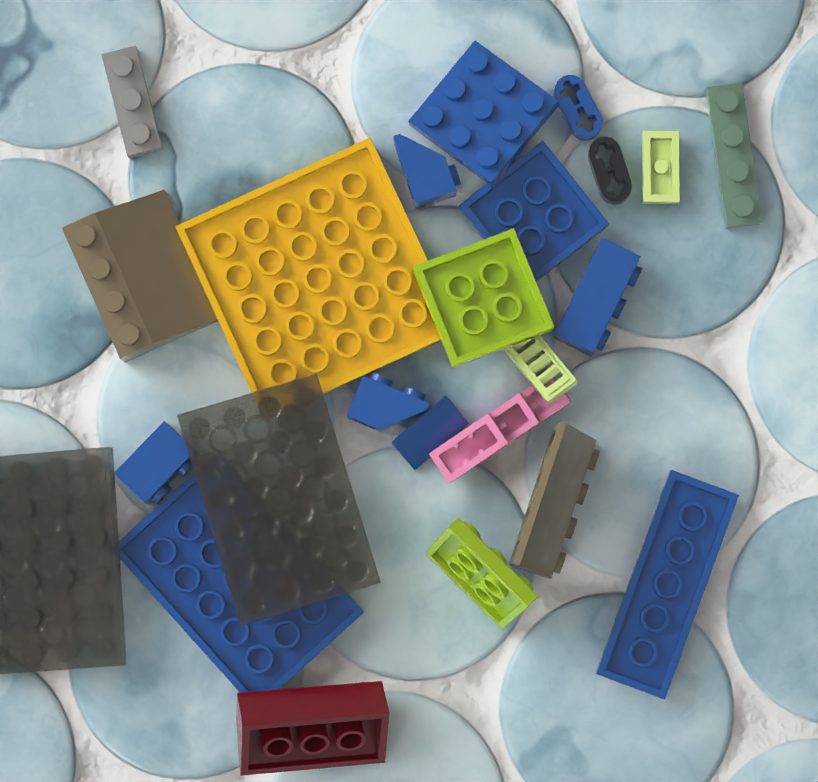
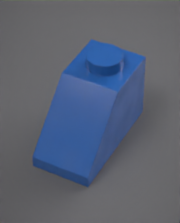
(425, 172)

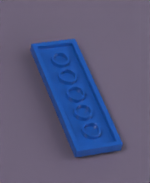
(667, 584)

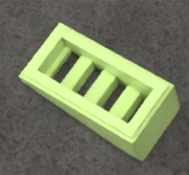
(526, 351)

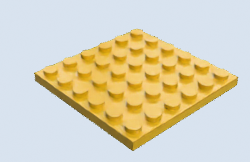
(314, 273)

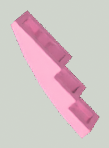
(495, 431)

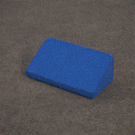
(429, 432)

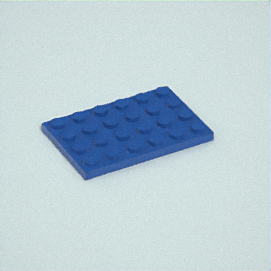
(182, 569)

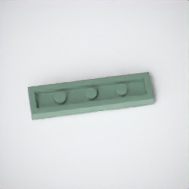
(733, 155)

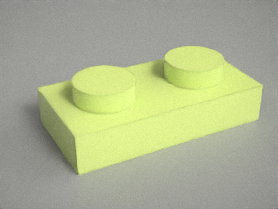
(660, 167)

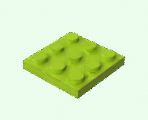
(483, 298)
(481, 573)

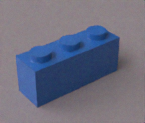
(598, 298)

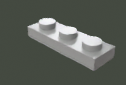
(132, 102)

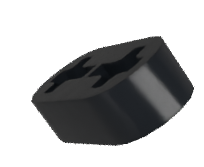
(617, 167)

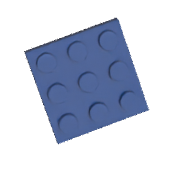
(483, 113)
(541, 205)

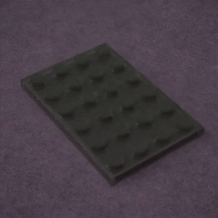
(278, 499)
(60, 562)

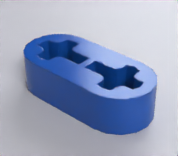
(585, 103)

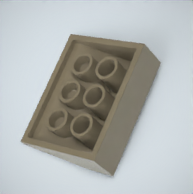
(140, 274)
(553, 501)

